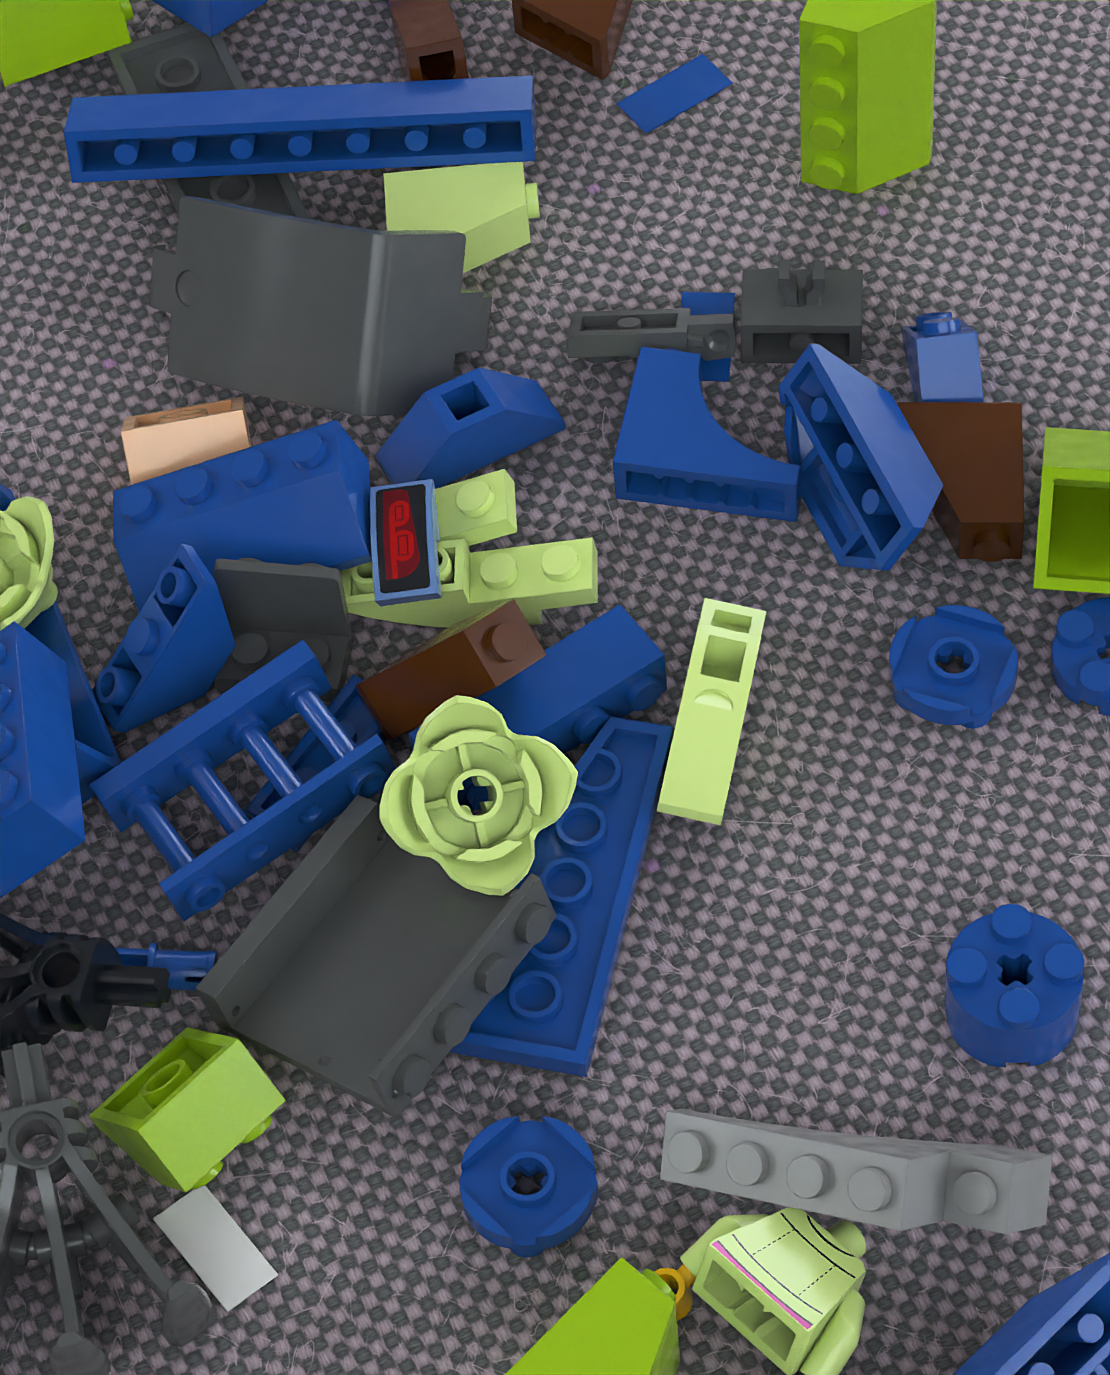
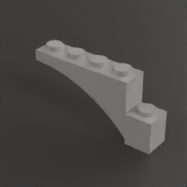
(859, 1176)

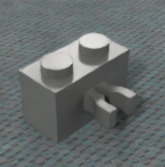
(798, 307)

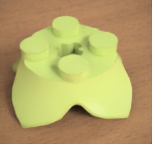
(25, 561)
(525, 783)

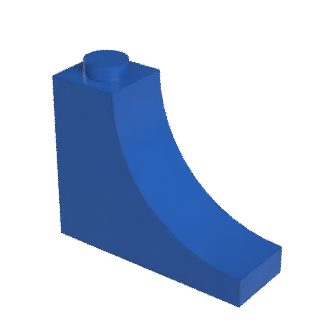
(683, 458)

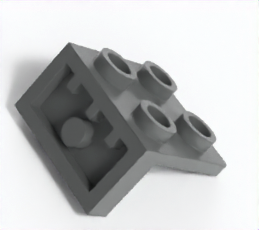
(278, 607)

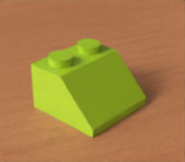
(190, 1108)

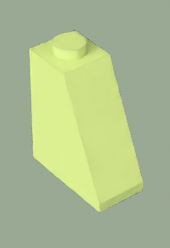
(478, 200)

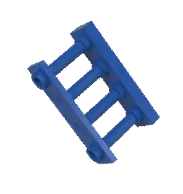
(209, 738)

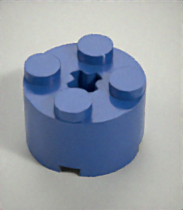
(1013, 987)

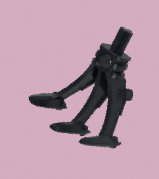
(66, 984)

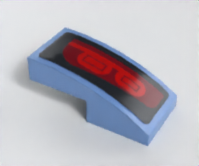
(404, 542)

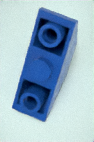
(467, 427)
(169, 648)

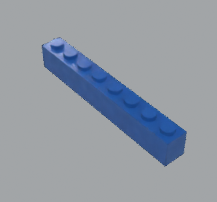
(301, 129)

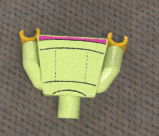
(780, 1286)

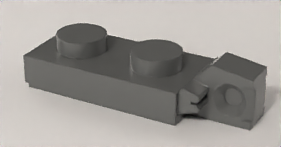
(618, 333)

